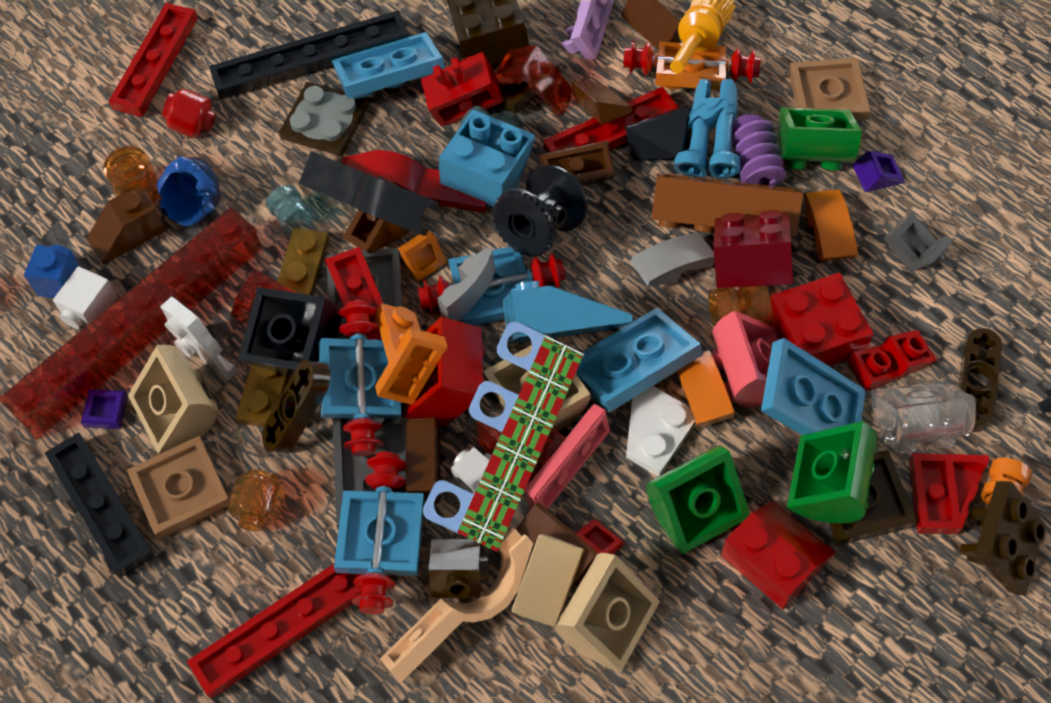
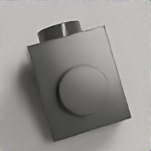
(916, 244)

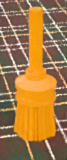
(701, 28)

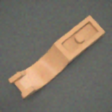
(447, 616)

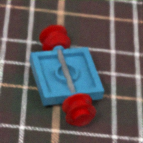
(508, 273)
(354, 371)
(379, 533)

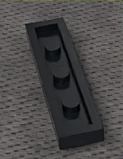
(99, 505)

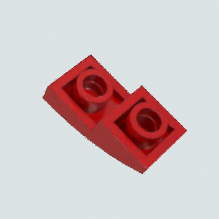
(892, 360)

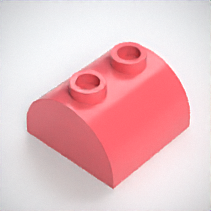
(744, 354)

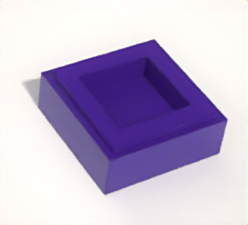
(104, 409)

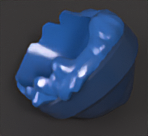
(188, 191)

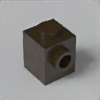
(457, 568)

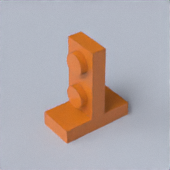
(409, 353)

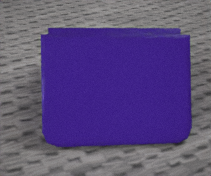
(877, 171)

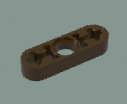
(988, 367)
(296, 406)

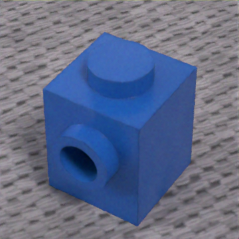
(50, 269)

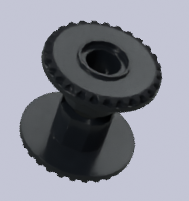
(531, 216)

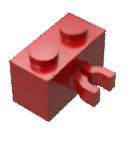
(460, 87)

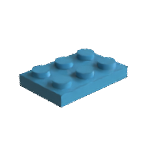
(387, 65)
(636, 359)
(808, 392)

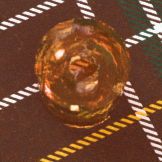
(128, 168)
(753, 299)

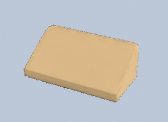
(547, 580)

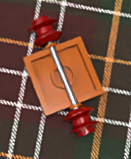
(702, 65)

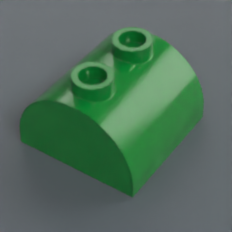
(818, 136)
(834, 473)
(698, 499)

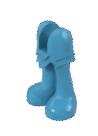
(704, 116)

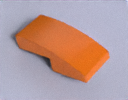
(831, 225)
(705, 391)

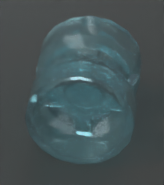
(287, 207)

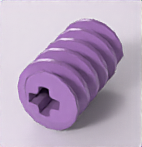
(757, 150)

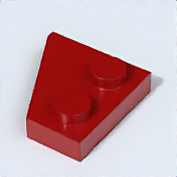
(944, 489)

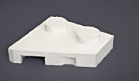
(194, 338)
(657, 429)

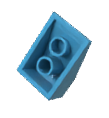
(558, 312)

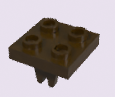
(1007, 538)

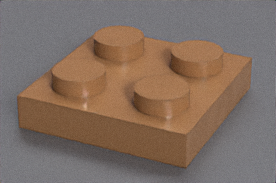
(830, 86)
(178, 487)

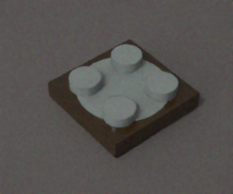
(323, 119)

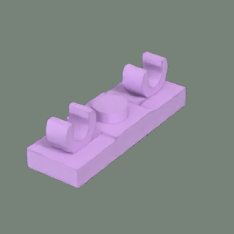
(588, 28)

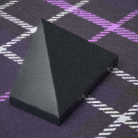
(660, 135)

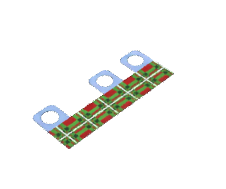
(524, 431)

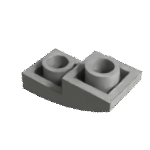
(668, 259)
(475, 278)

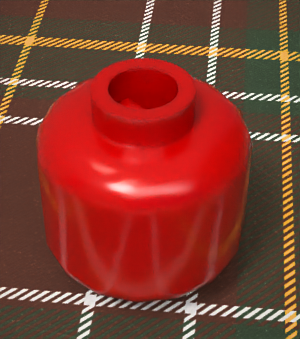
(188, 113)

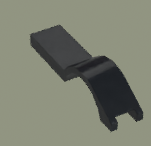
(366, 192)

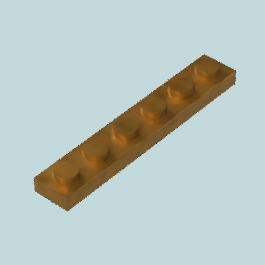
(299, 274)

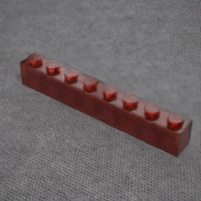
(130, 324)

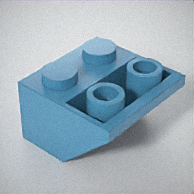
(485, 157)

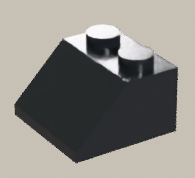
(287, 329)

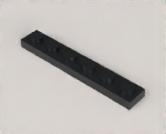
(305, 54)

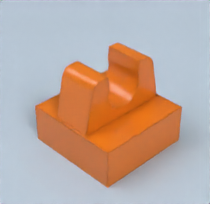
(422, 255)

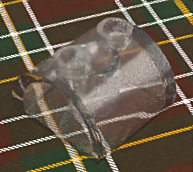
(923, 414)

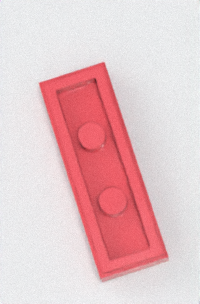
(568, 458)

